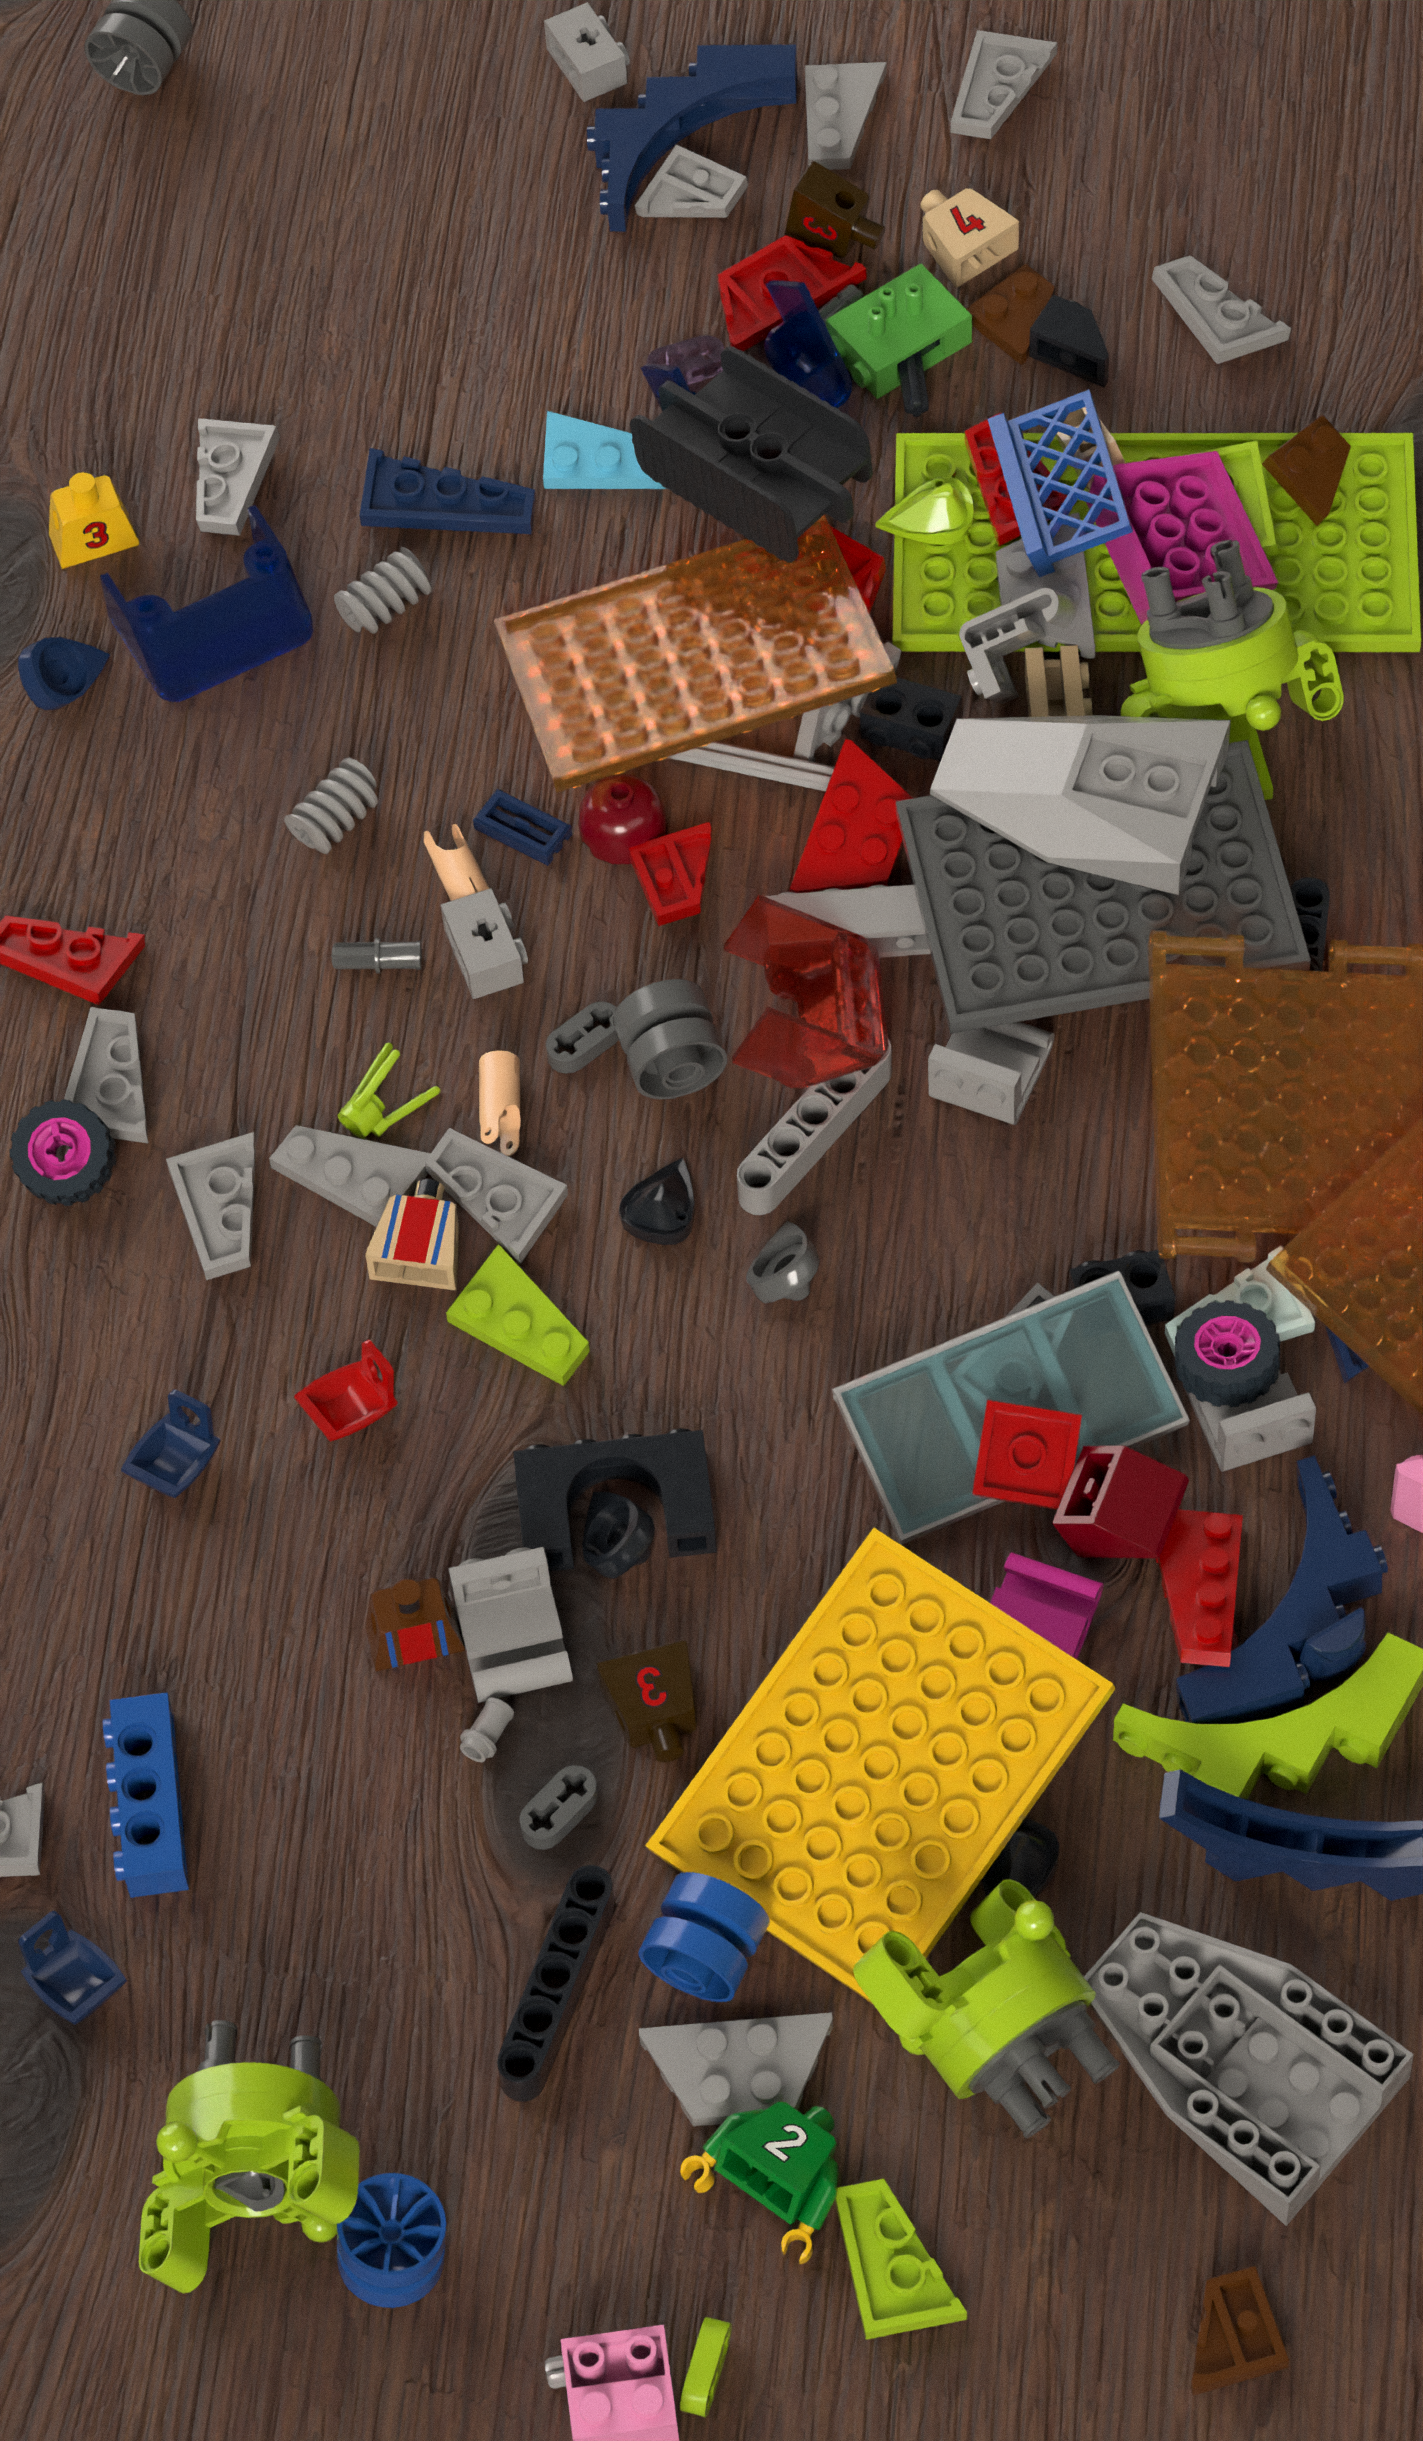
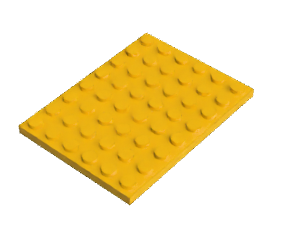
(882, 1761)

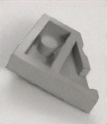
(691, 188)

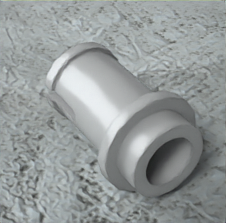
(481, 1738)

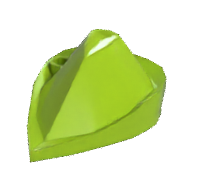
(932, 513)

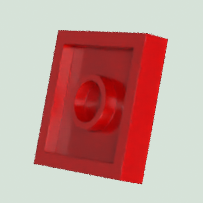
(1026, 1454)

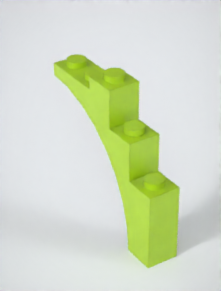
(1290, 1748)

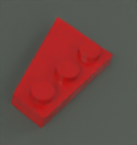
(993, 485)

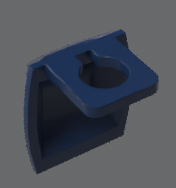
(174, 1449)
(1336, 1648)
(71, 1972)

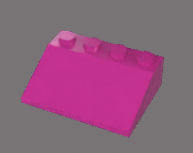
(1176, 517)

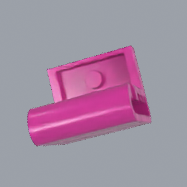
(1049, 1601)

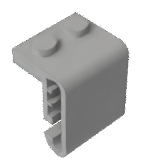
(1005, 631)
(990, 1068)
(1257, 1429)
(509, 1623)

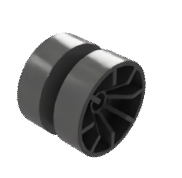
(138, 43)
(669, 1039)

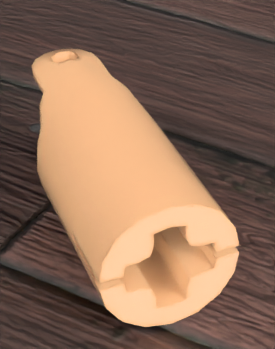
(456, 867)
(500, 1099)

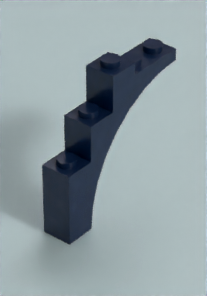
(718, 85)
(1266, 1669)
(1319, 1852)

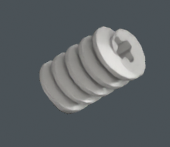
(382, 590)
(333, 805)

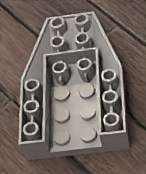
(1089, 788)
(1246, 2055)

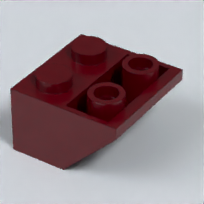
(1119, 1504)

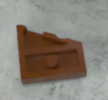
(1011, 310)
(1311, 467)
(1236, 2333)

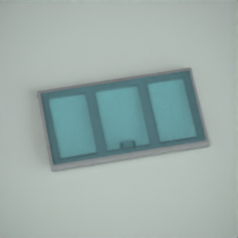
(1069, 1354)

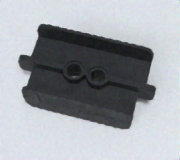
(754, 453)

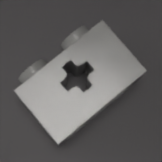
(586, 51)
(483, 943)

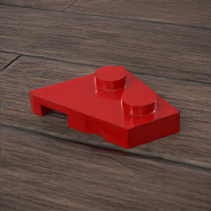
(674, 872)

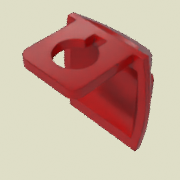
(350, 1395)

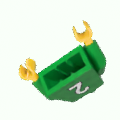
(779, 2162)

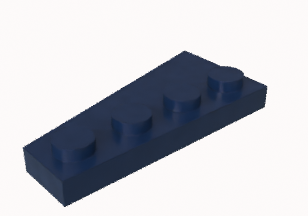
(426, 498)

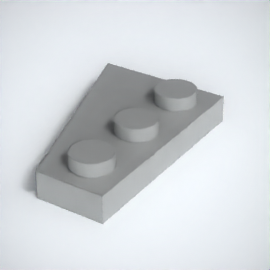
(997, 80)
(349, 1170)
(497, 1191)
(218, 1201)

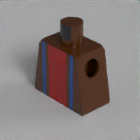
(411, 1624)

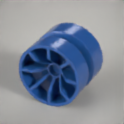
(704, 1937)
(392, 2241)

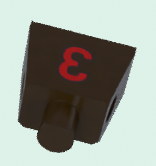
(831, 213)
(651, 1697)

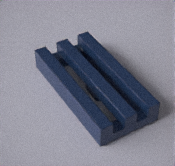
(517, 832)

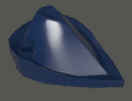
(59, 670)

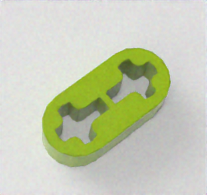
(705, 2367)

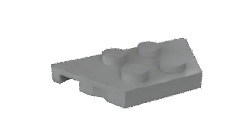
(1019, 578)
(737, 2063)

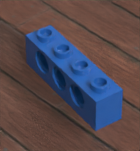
(162, 1864)

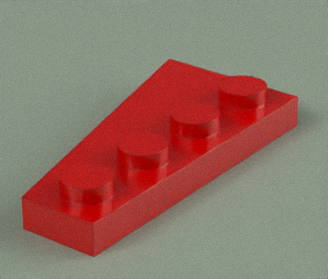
(1201, 1584)

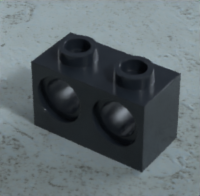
(912, 710)
(1153, 1303)

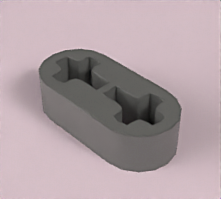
(582, 1035)
(566, 1814)

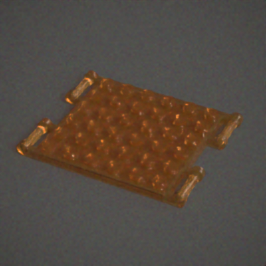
(1274, 1085)

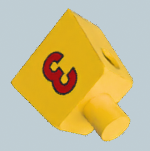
(88, 520)

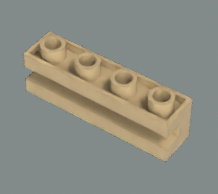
(1056, 685)

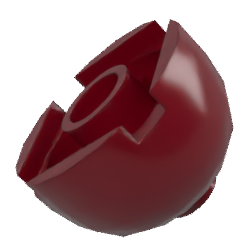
(620, 815)

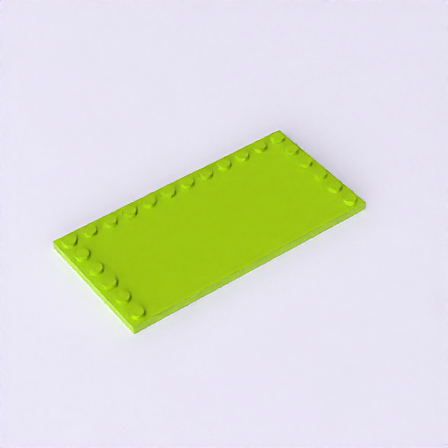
(1341, 580)

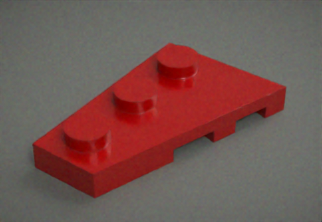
(70, 960)

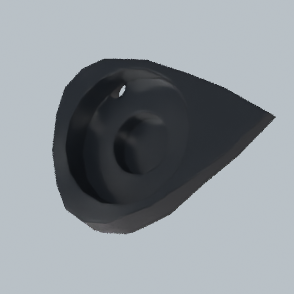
(657, 1203)
(616, 1534)
(1027, 1858)

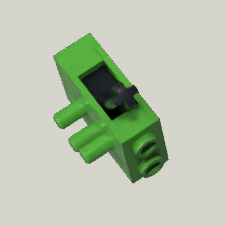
(900, 334)

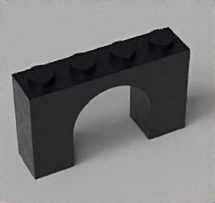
(666, 1464)

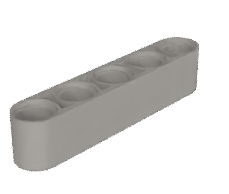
(804, 1139)

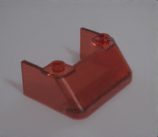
(836, 989)

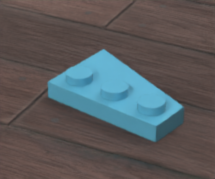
(590, 457)

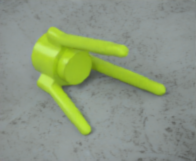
(364, 1109)

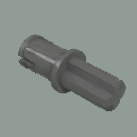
(377, 955)

